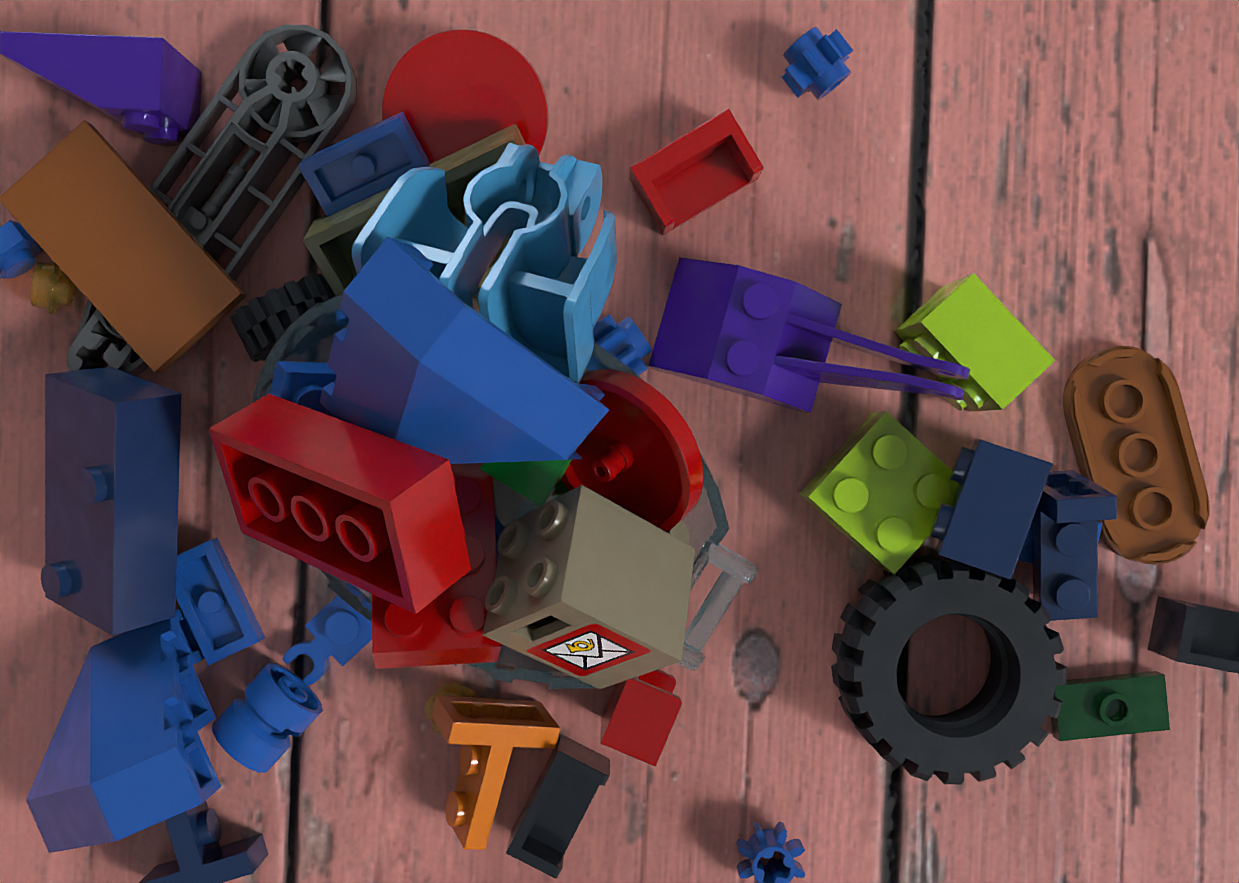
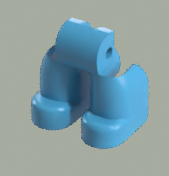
(538, 284)

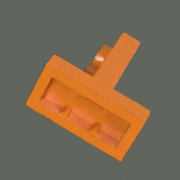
(487, 736)

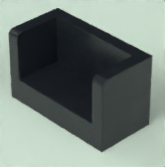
(1196, 634)
(557, 805)

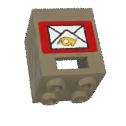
(591, 589)

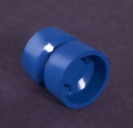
(259, 727)

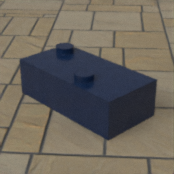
(111, 497)

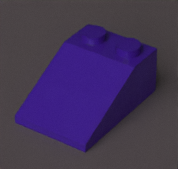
(125, 77)

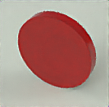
(465, 89)
(639, 452)

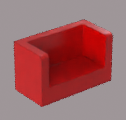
(695, 172)
(641, 716)

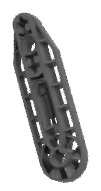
(268, 103)

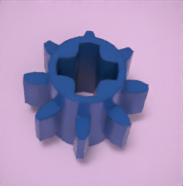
(817, 63)
(623, 341)
(763, 844)

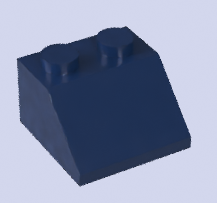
(990, 507)

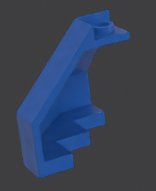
(446, 376)
(127, 741)

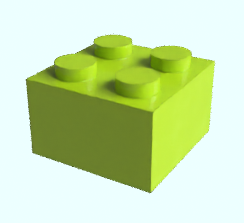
(975, 330)
(882, 490)

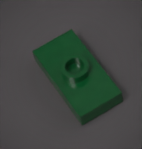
(1111, 706)

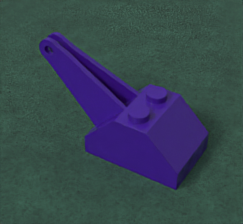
(771, 339)

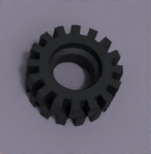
(269, 316)

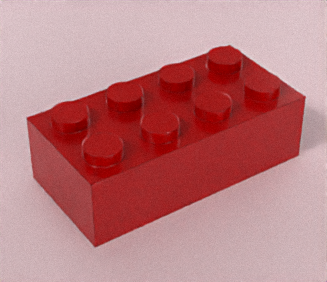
(344, 500)
(453, 623)

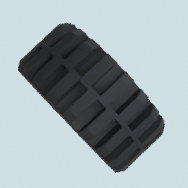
(1003, 713)

